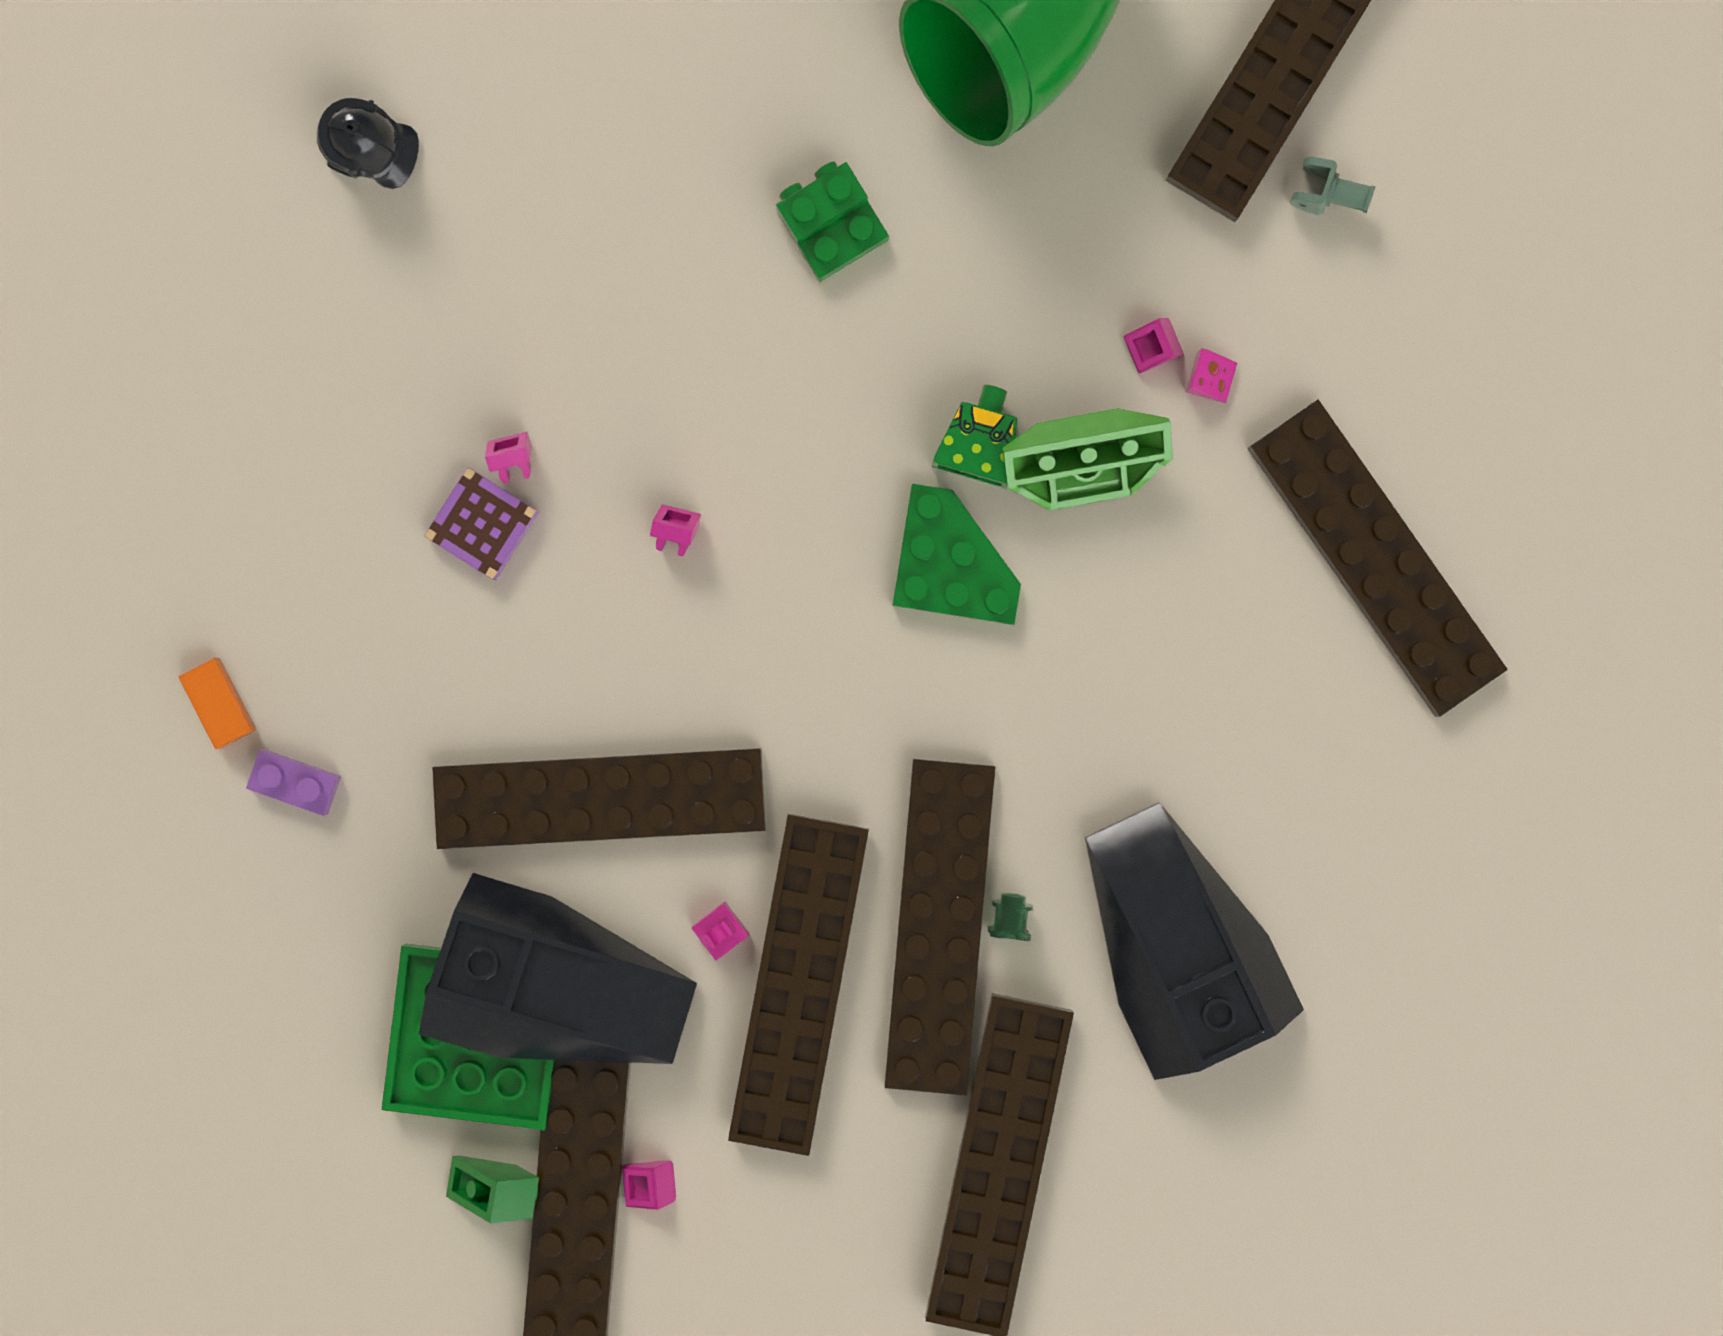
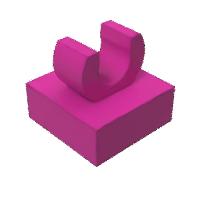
(509, 452)
(675, 526)
(720, 931)

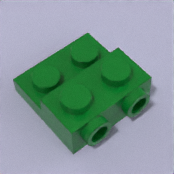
(831, 220)

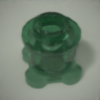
(1011, 917)

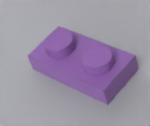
(293, 782)

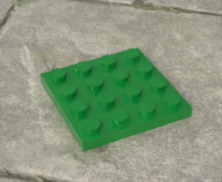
(450, 1080)

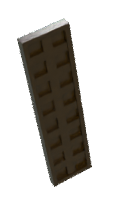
(1263, 101)
(1377, 559)
(599, 798)
(939, 927)
(798, 984)
(999, 1165)
(577, 1200)

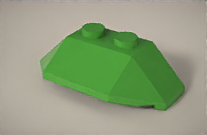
(1087, 457)

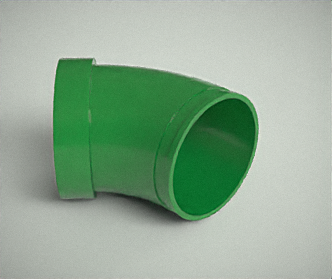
(998, 61)

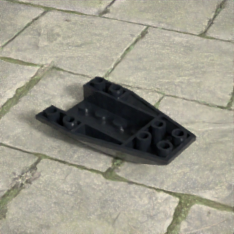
(1183, 949)
(549, 984)

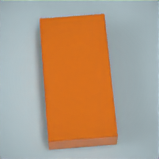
(217, 703)

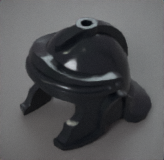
(375, 147)

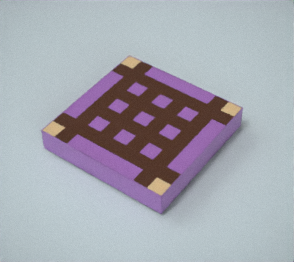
(481, 524)

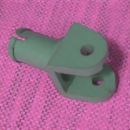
(1335, 191)

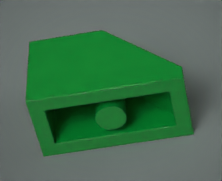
(492, 1189)

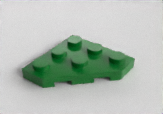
(951, 563)

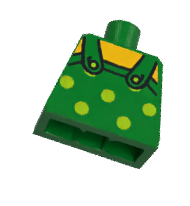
(977, 438)

